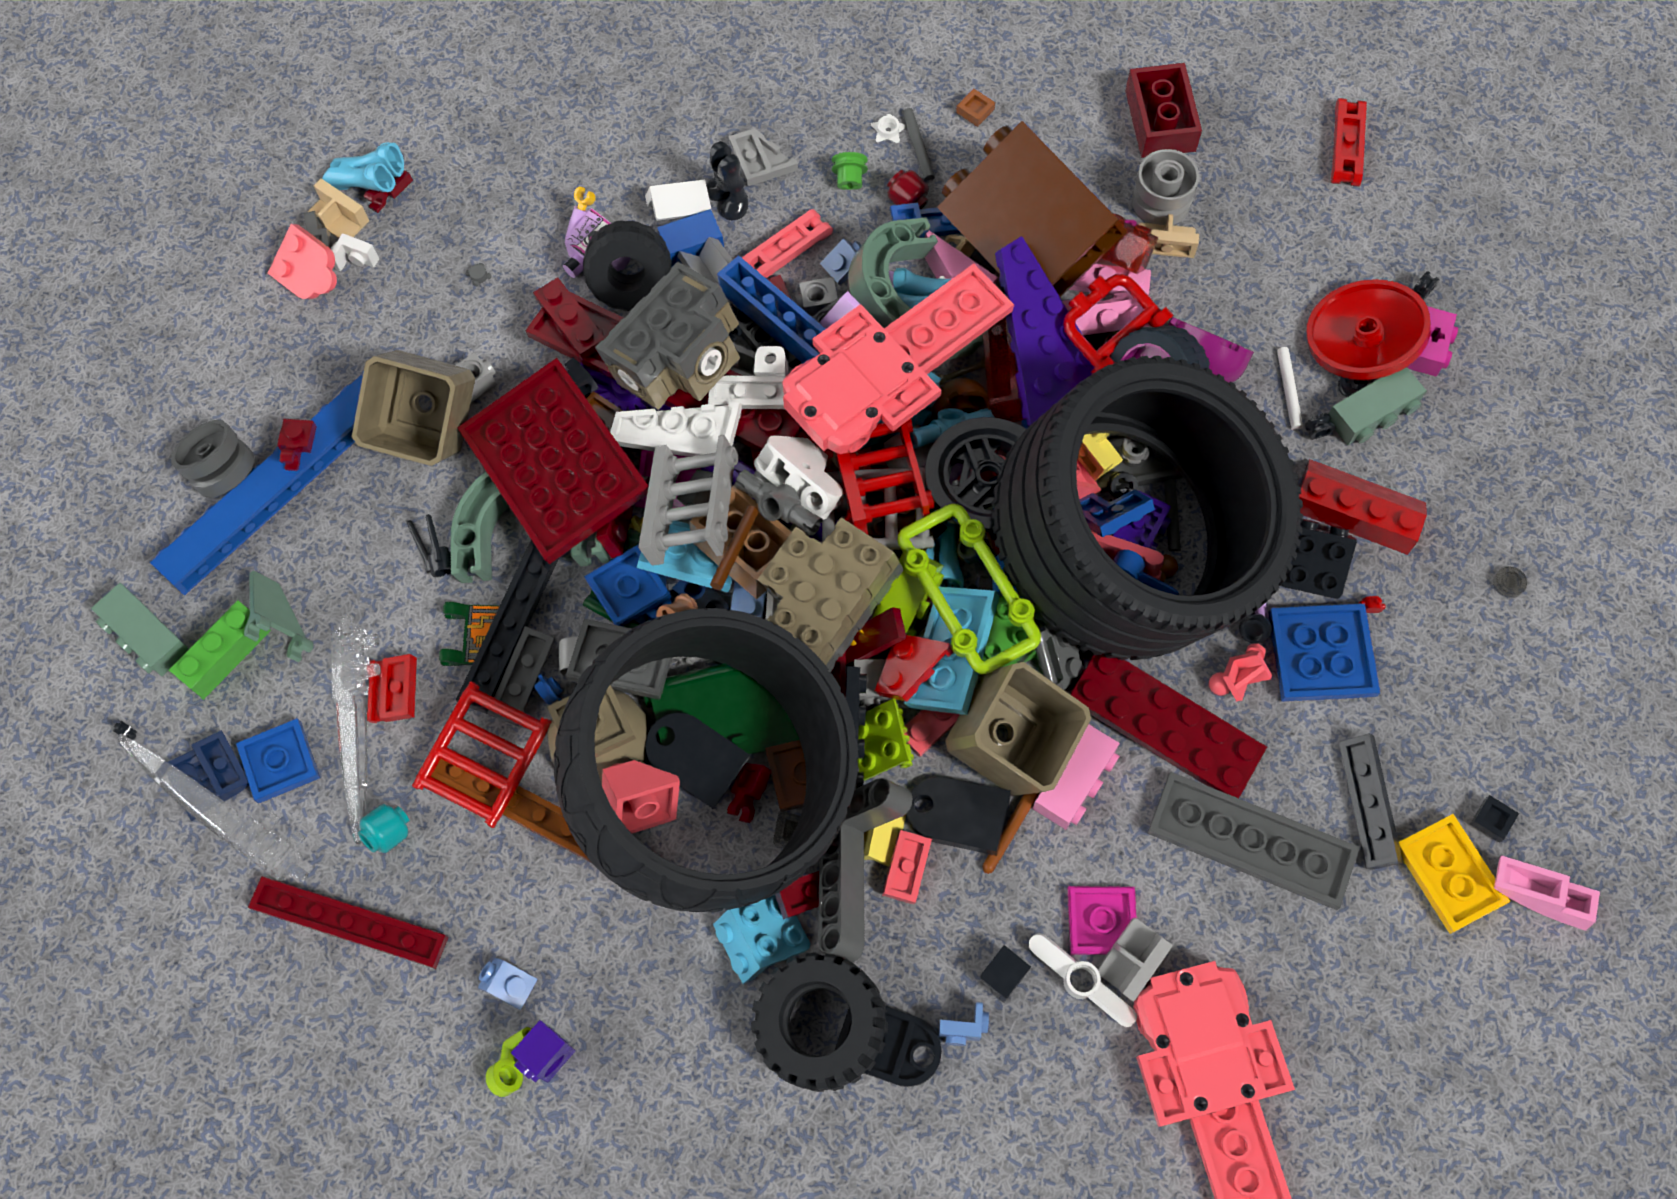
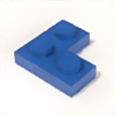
(1108, 517)

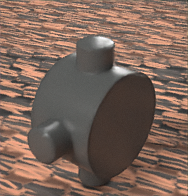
(478, 274)

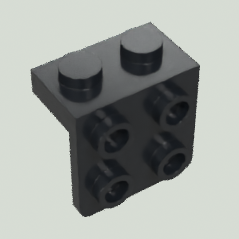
(1321, 560)

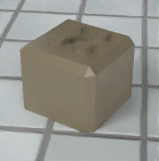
(390, 412)
(1040, 723)

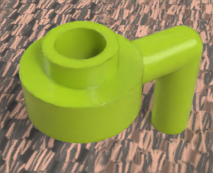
(505, 1068)

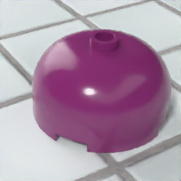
(1224, 356)

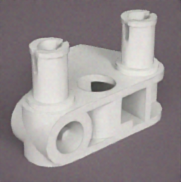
(801, 466)

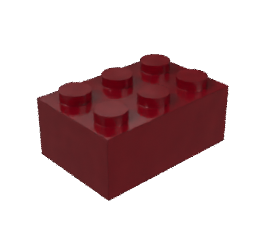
(1163, 109)

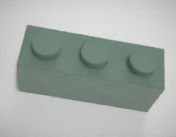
(1377, 406)
(139, 630)

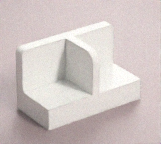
(678, 199)

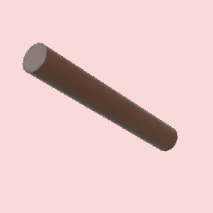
(734, 548)

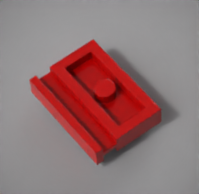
(393, 691)

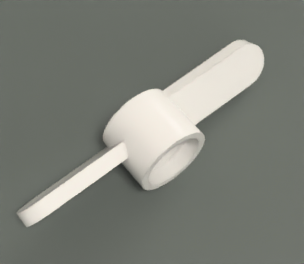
(1064, 965)

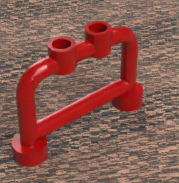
(1099, 289)

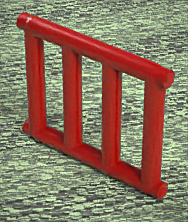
(507, 785)

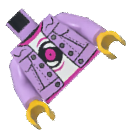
(581, 229)

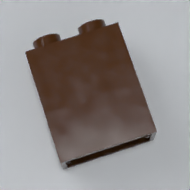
(1034, 196)

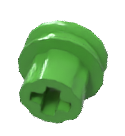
(849, 169)

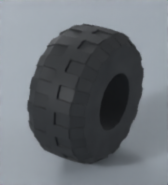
(624, 240)

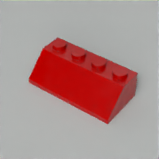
(1361, 507)

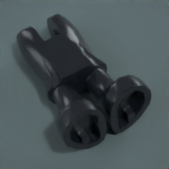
(727, 182)

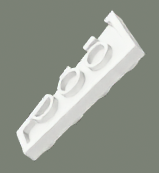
(681, 429)

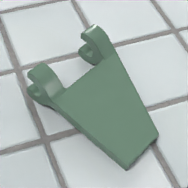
(271, 609)

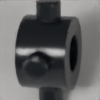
(124, 729)

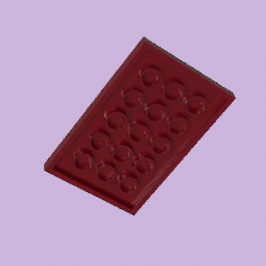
(553, 460)

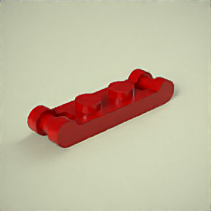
(1349, 141)

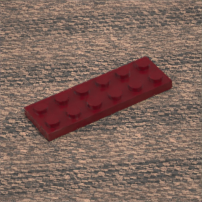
(1169, 724)

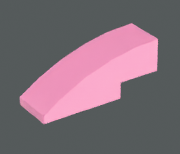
(1547, 893)

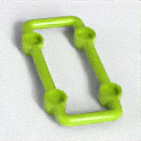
(964, 640)

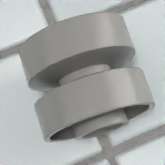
(1165, 186)

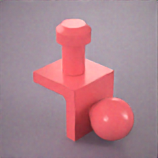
(1240, 672)

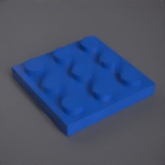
(1323, 652)

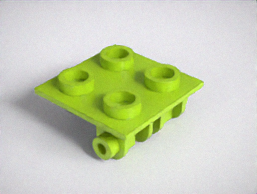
(884, 740)

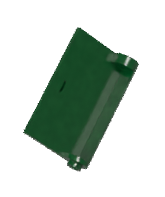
(728, 704)

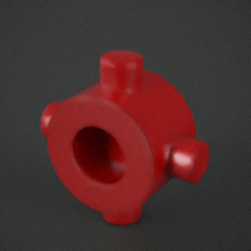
(1373, 604)

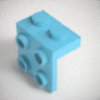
(759, 937)

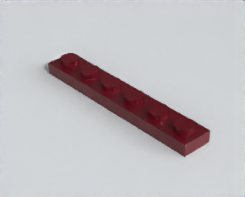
(348, 922)

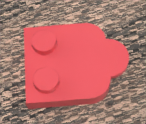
(304, 264)

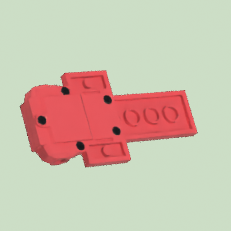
(882, 372)
(1214, 1072)

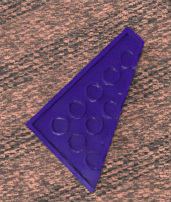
(1044, 355)

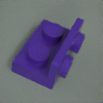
(1145, 530)

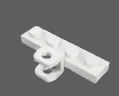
(756, 391)

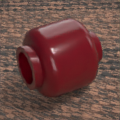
(908, 188)

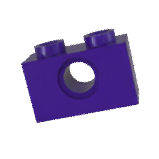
(541, 1053)

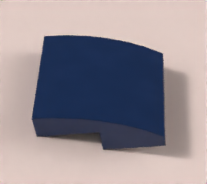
(213, 767)

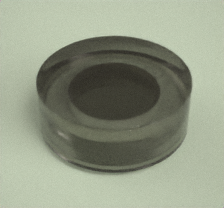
(1510, 582)

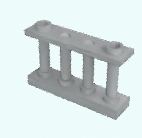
(663, 489)

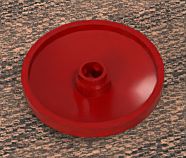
(1368, 329)

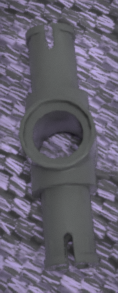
(778, 502)

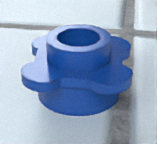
(548, 689)

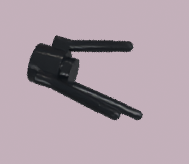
(440, 557)

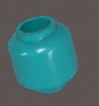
(383, 828)

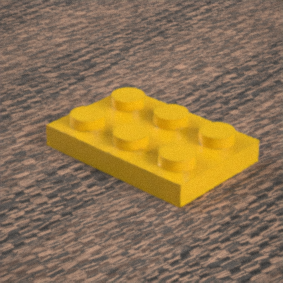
(1451, 873)

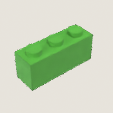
(217, 652)

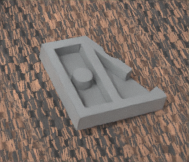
(760, 158)

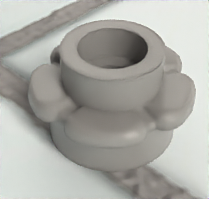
(1133, 457)

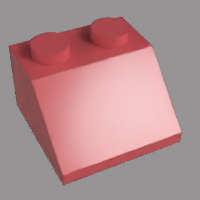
(641, 794)

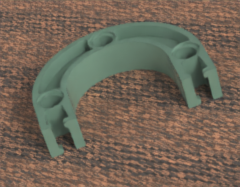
(870, 271)
(476, 519)

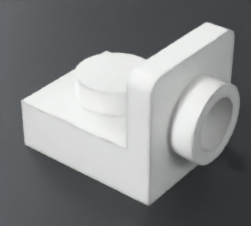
(355, 250)

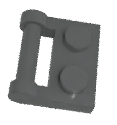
(1058, 659)

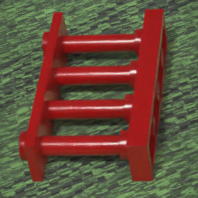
(856, 487)

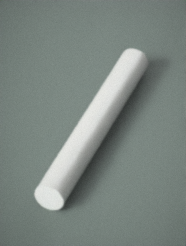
(1289, 388)

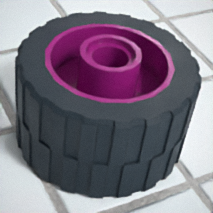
(1163, 342)

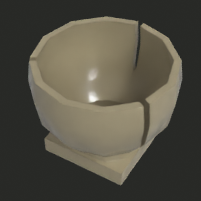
(618, 733)

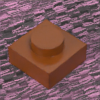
(975, 107)

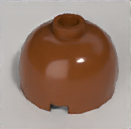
(961, 394)

